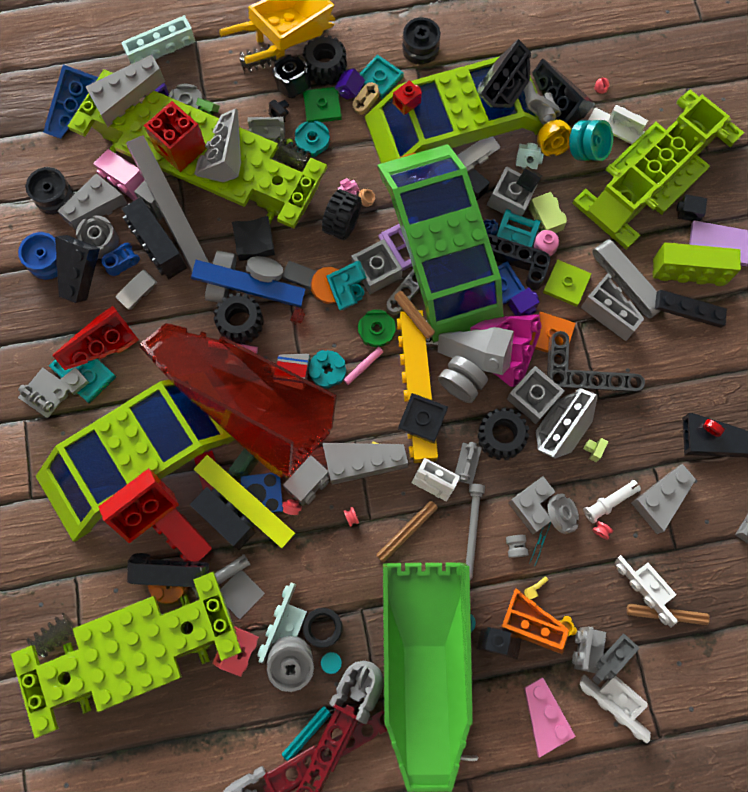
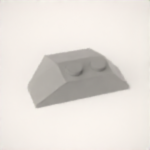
(566, 423)

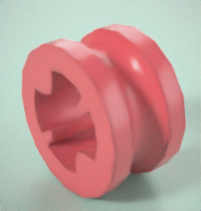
(351, 517)
(602, 530)

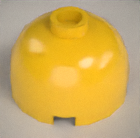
(554, 137)

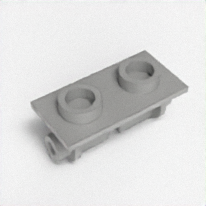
(468, 462)

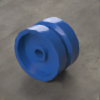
(38, 255)

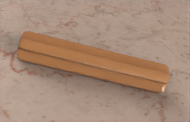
(414, 314)

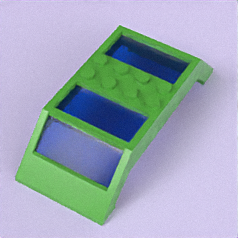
(445, 239)

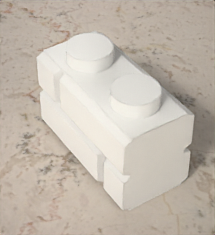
(435, 479)

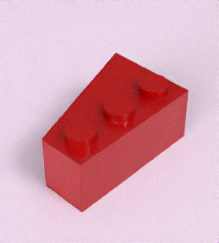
(183, 536)

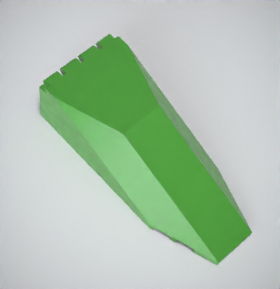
(427, 670)

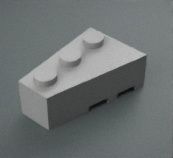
(93, 199)

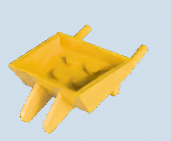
(284, 24)

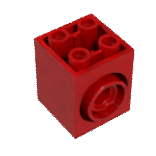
(175, 136)

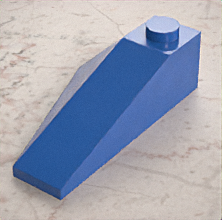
(67, 99)

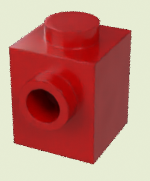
(407, 97)

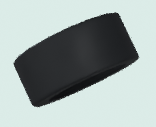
(307, 627)

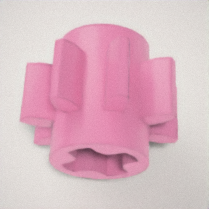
(349, 186)

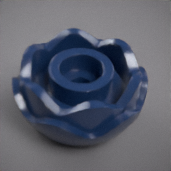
(491, 226)

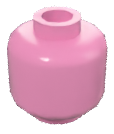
(547, 242)

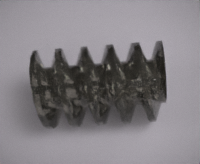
(256, 64)
(291, 155)
(52, 637)

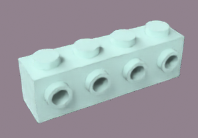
(159, 40)

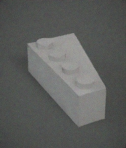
(362, 460)

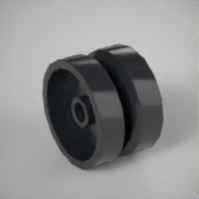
(421, 40)
(48, 189)

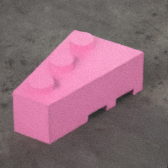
(119, 173)

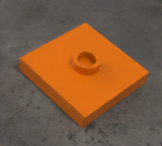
(551, 325)

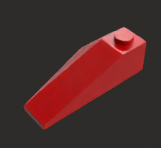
(100, 338)

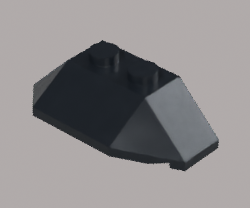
(507, 77)

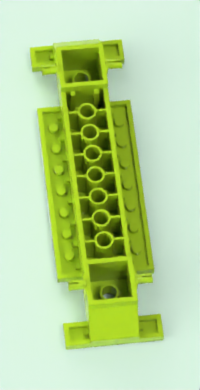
(257, 169)

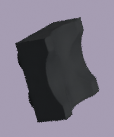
(253, 238)

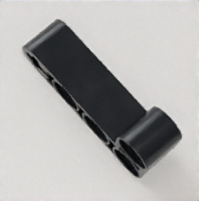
(513, 258)
(164, 572)

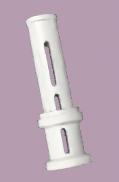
(605, 506)

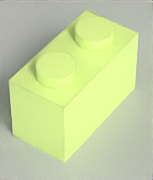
(547, 210)

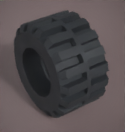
(325, 48)
(341, 214)
(234, 305)
(507, 419)

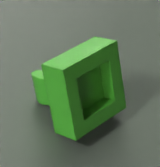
(207, 106)

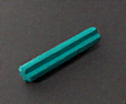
(304, 736)

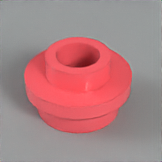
(291, 507)

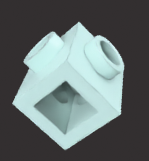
(525, 151)

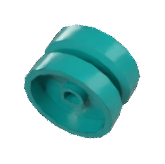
(591, 140)

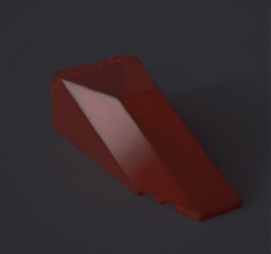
(251, 398)

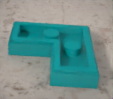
(341, 283)

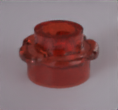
(297, 316)

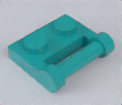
(516, 234)

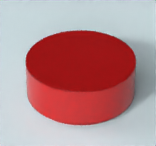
(713, 428)

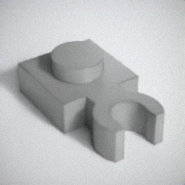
(72, 382)

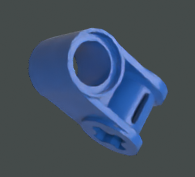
(121, 259)

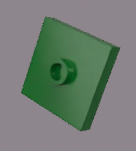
(322, 105)

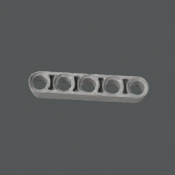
(627, 277)

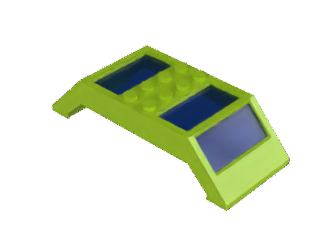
(447, 114)
(151, 431)

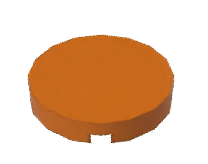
(320, 285)

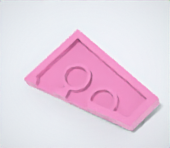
(547, 719)

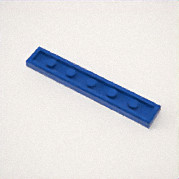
(247, 284)

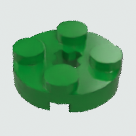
(373, 338)

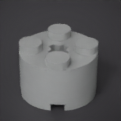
(98, 232)

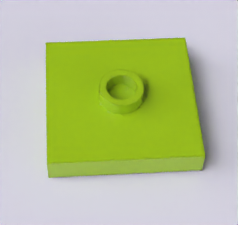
(567, 283)

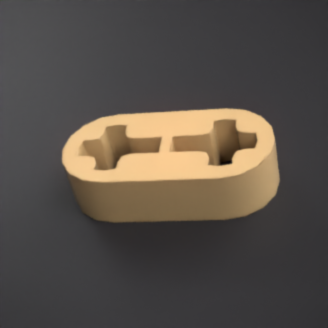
(366, 98)

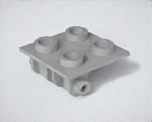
(39, 393)

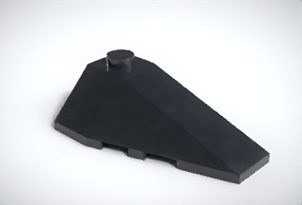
(570, 99)

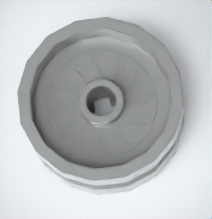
(463, 379)
(290, 664)

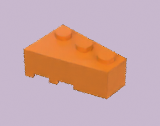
(534, 624)

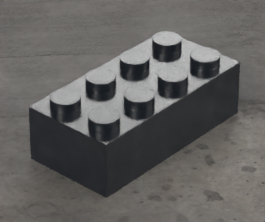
(153, 239)

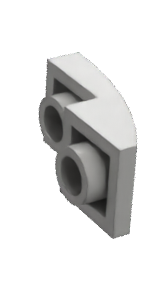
(136, 289)

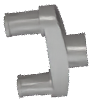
(542, 107)

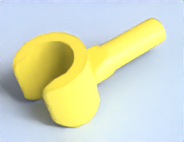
(531, 592)

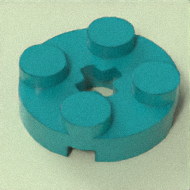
(316, 146)
(323, 359)

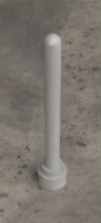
(476, 493)

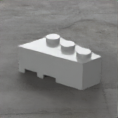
(612, 308)
(663, 499)

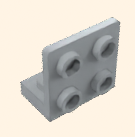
(589, 649)

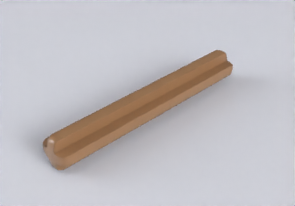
(406, 531)
(681, 616)

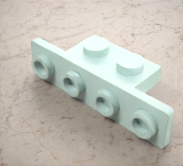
(287, 622)

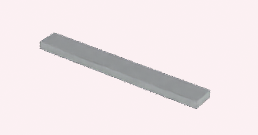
(166, 200)

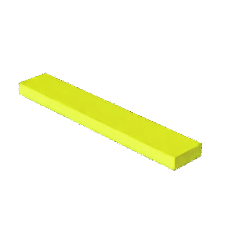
(244, 501)

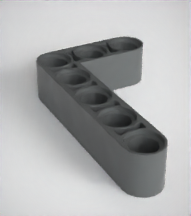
(585, 376)

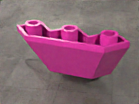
(521, 350)

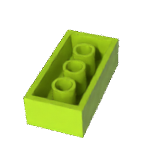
(696, 264)

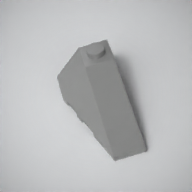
(223, 153)
(486, 348)

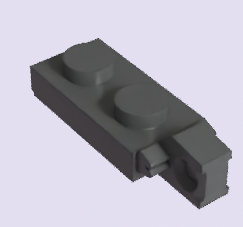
(615, 658)

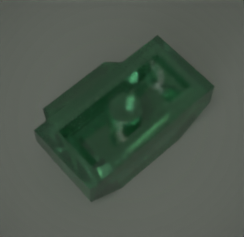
(243, 465)

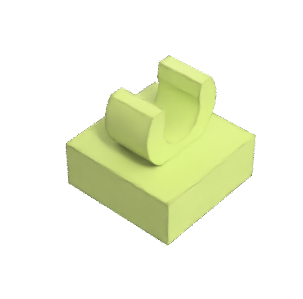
(596, 448)

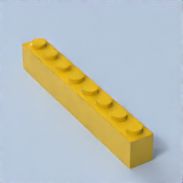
(416, 379)

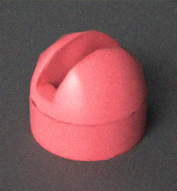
(599, 85)

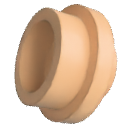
(367, 197)

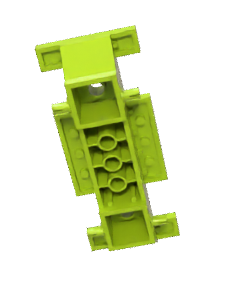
(658, 167)
(125, 654)

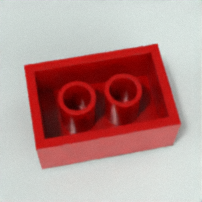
(138, 505)

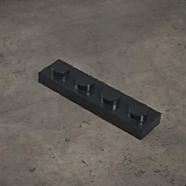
(690, 308)

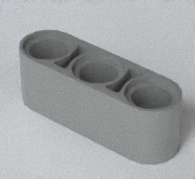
(216, 293)

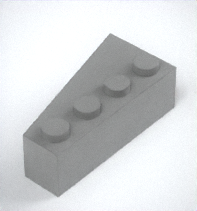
(125, 88)

